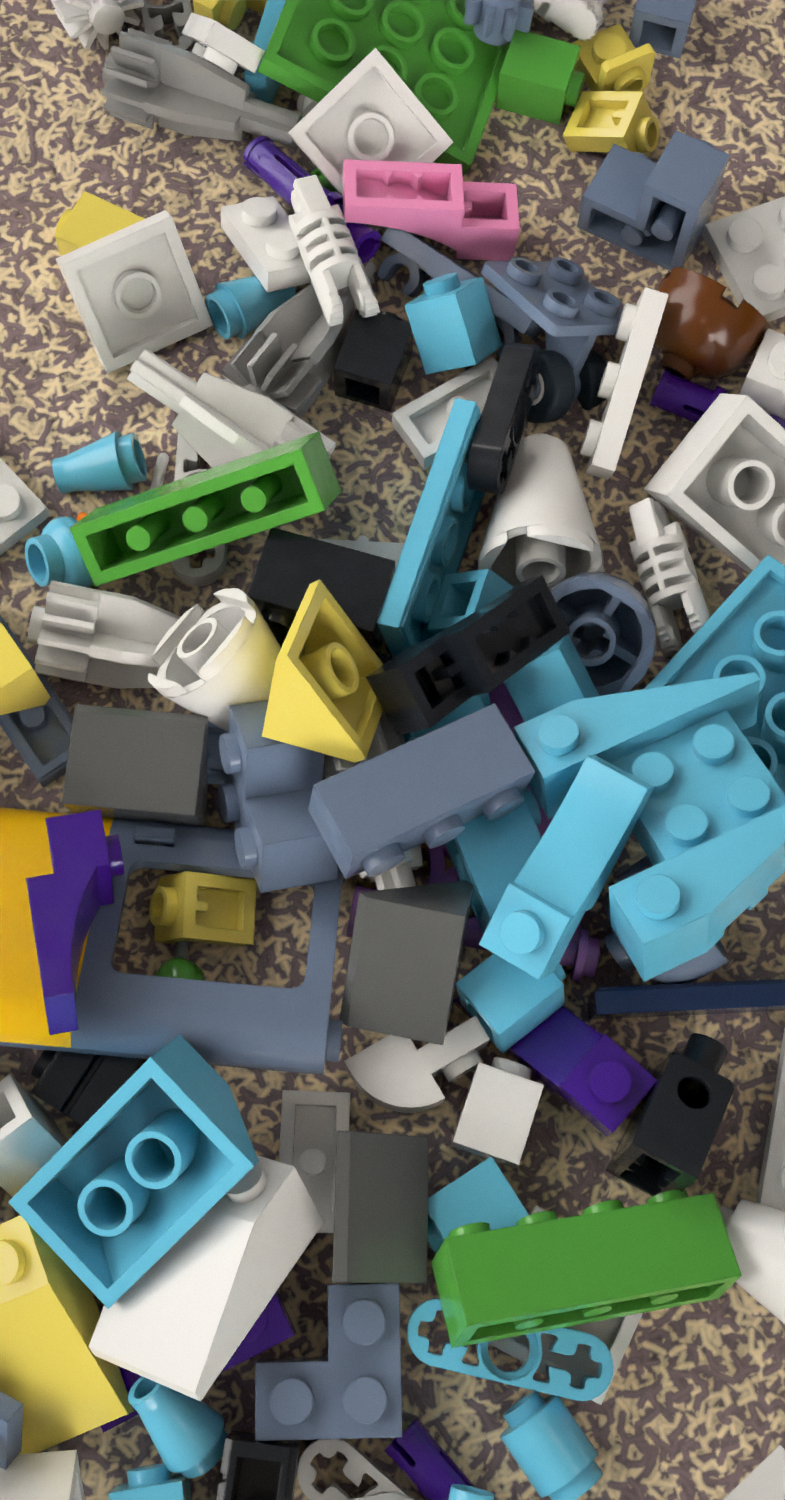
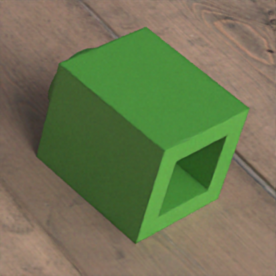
(539, 77)

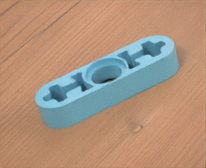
(557, 1379)

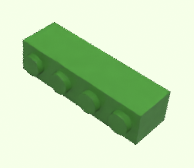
(207, 509)
(582, 1266)

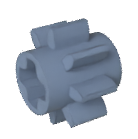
(497, 19)

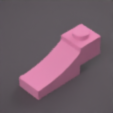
(434, 202)

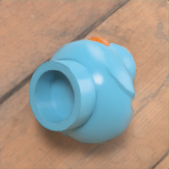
(56, 555)

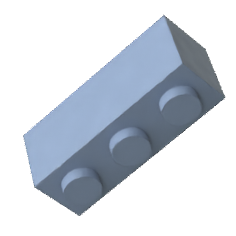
(421, 792)

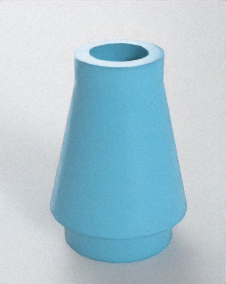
(242, 305)
(104, 465)
(182, 1428)

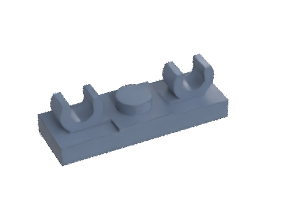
(423, 257)

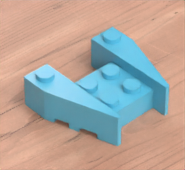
(708, 824)

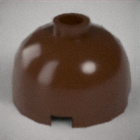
(703, 329)

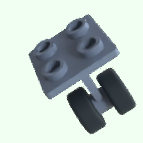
(572, 318)

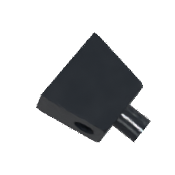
(675, 1120)

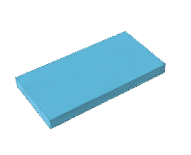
(435, 535)

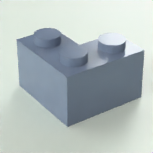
(653, 205)
(269, 803)
(349, 1391)

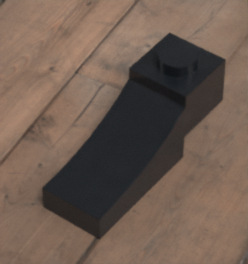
(468, 657)

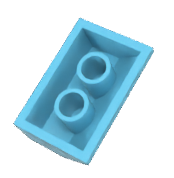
(140, 1171)

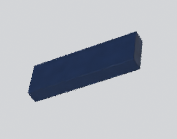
(687, 999)

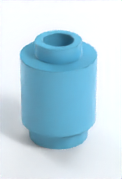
(550, 1447)

